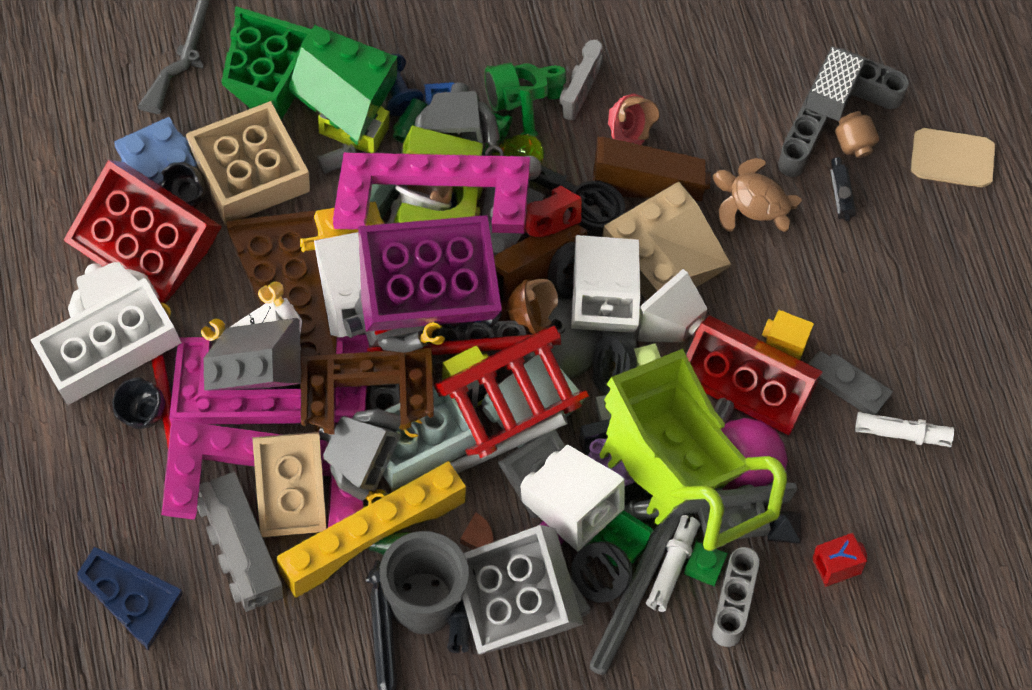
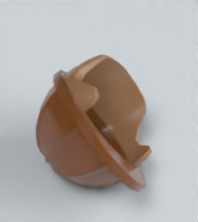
(532, 304)

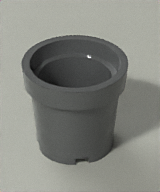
(418, 562)

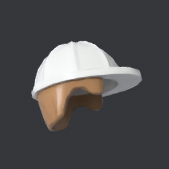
(426, 196)

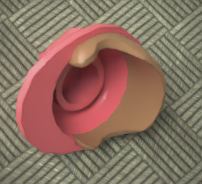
(632, 118)

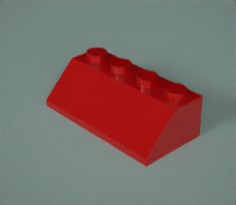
(752, 374)

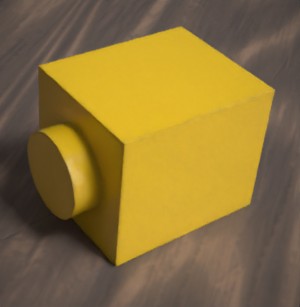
(788, 333)

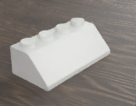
(106, 341)

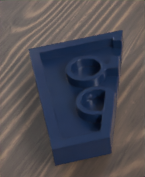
(130, 594)

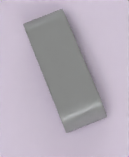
(735, 582)

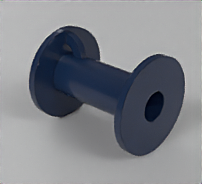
(400, 93)

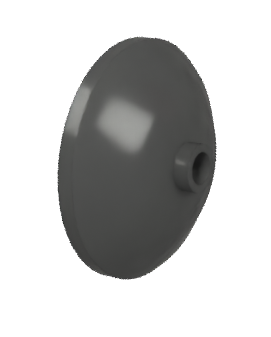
(577, 345)

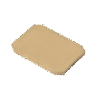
(953, 157)

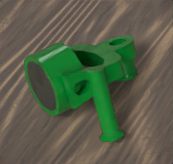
(506, 93)

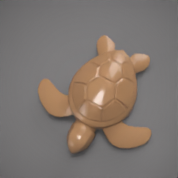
(754, 196)

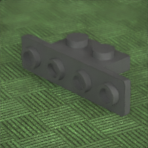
(739, 507)

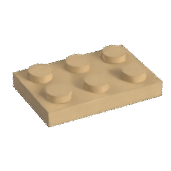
(289, 484)

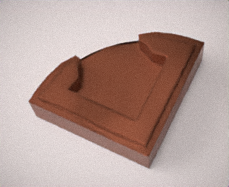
(477, 533)

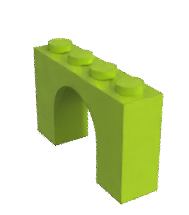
(436, 143)

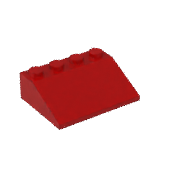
(141, 228)

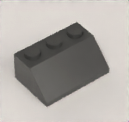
(255, 357)

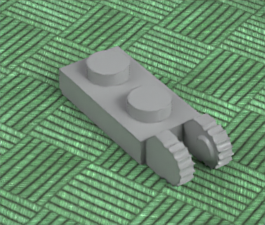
(582, 80)

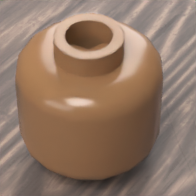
(856, 134)

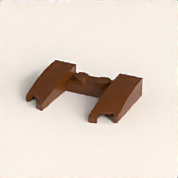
(327, 372)

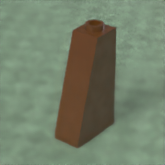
(646, 171)
(530, 261)

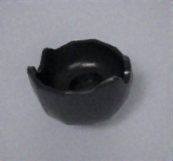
(184, 182)
(138, 403)

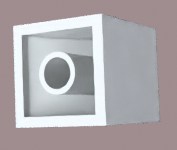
(574, 495)

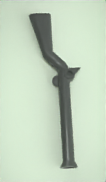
(155, 96)

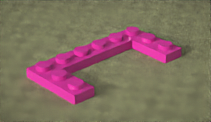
(506, 173)
(257, 406)
(197, 442)

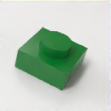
(705, 564)

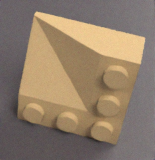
(249, 162)
(670, 239)

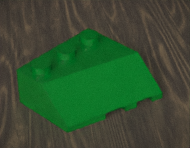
(262, 59)
(342, 80)

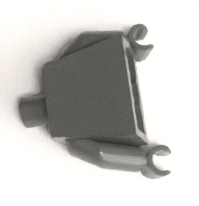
(461, 116)

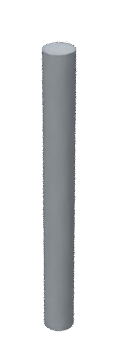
(514, 441)

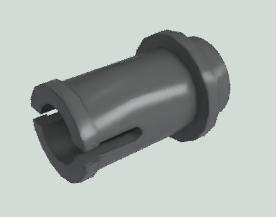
(333, 160)
(638, 510)

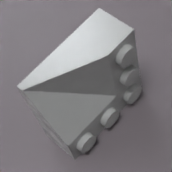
(519, 590)

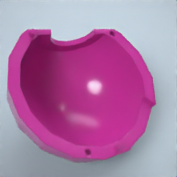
(754, 439)

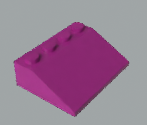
(427, 273)

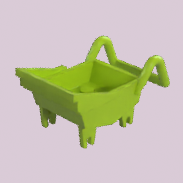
(675, 445)

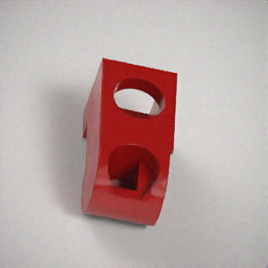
(551, 214)

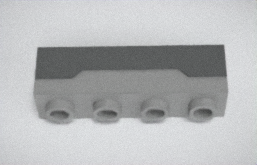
(240, 542)

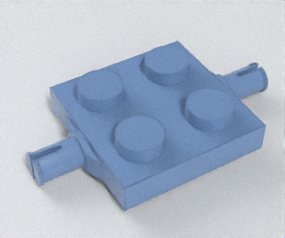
(154, 149)

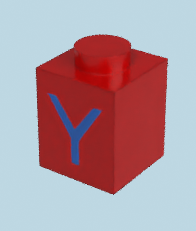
(840, 559)

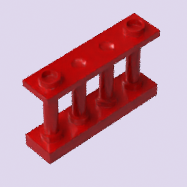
(485, 374)

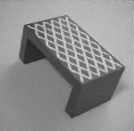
(835, 83)

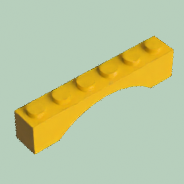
(327, 551)

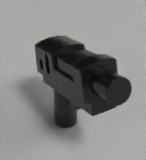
(842, 189)

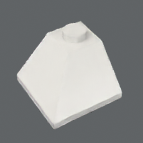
(671, 312)

